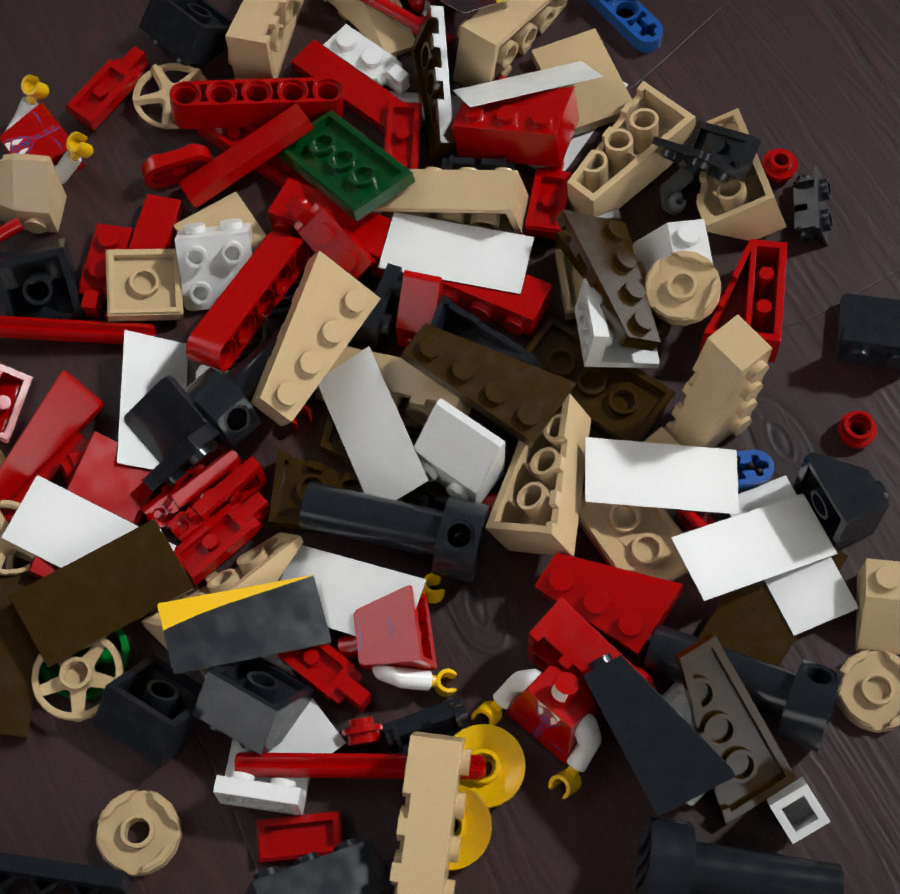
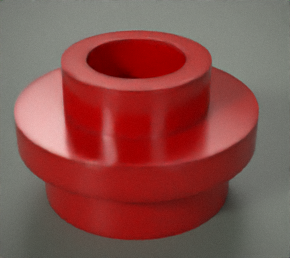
(780, 173)
(859, 420)
(362, 731)

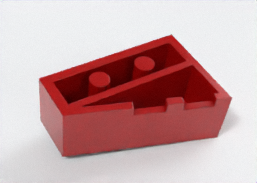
(523, 128)
(755, 293)
(611, 599)
(570, 644)

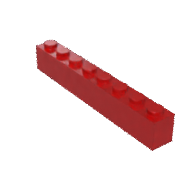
(513, 311)

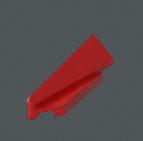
(48, 438)

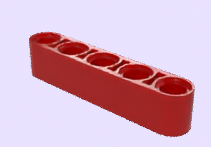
(251, 101)
(247, 301)

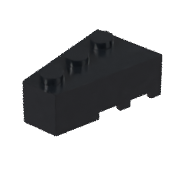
(347, 870)

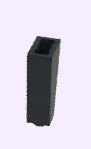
(658, 743)

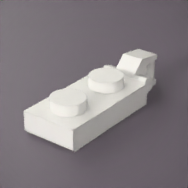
(369, 59)

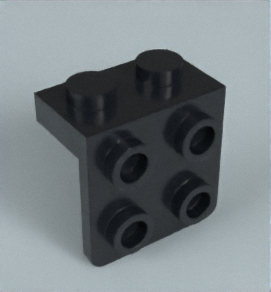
(713, 149)
(382, 317)
(868, 331)
(171, 430)

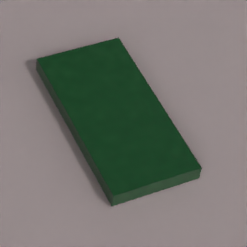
(346, 166)

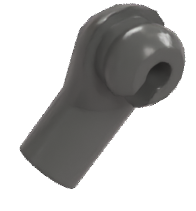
(671, 191)

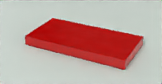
(105, 484)

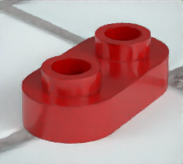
(174, 166)

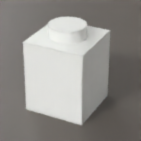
(798, 810)

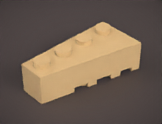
(497, 34)
(625, 156)
(723, 387)
(410, 389)
(544, 487)
(430, 814)

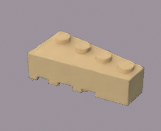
(261, 37)
(466, 197)
(317, 329)

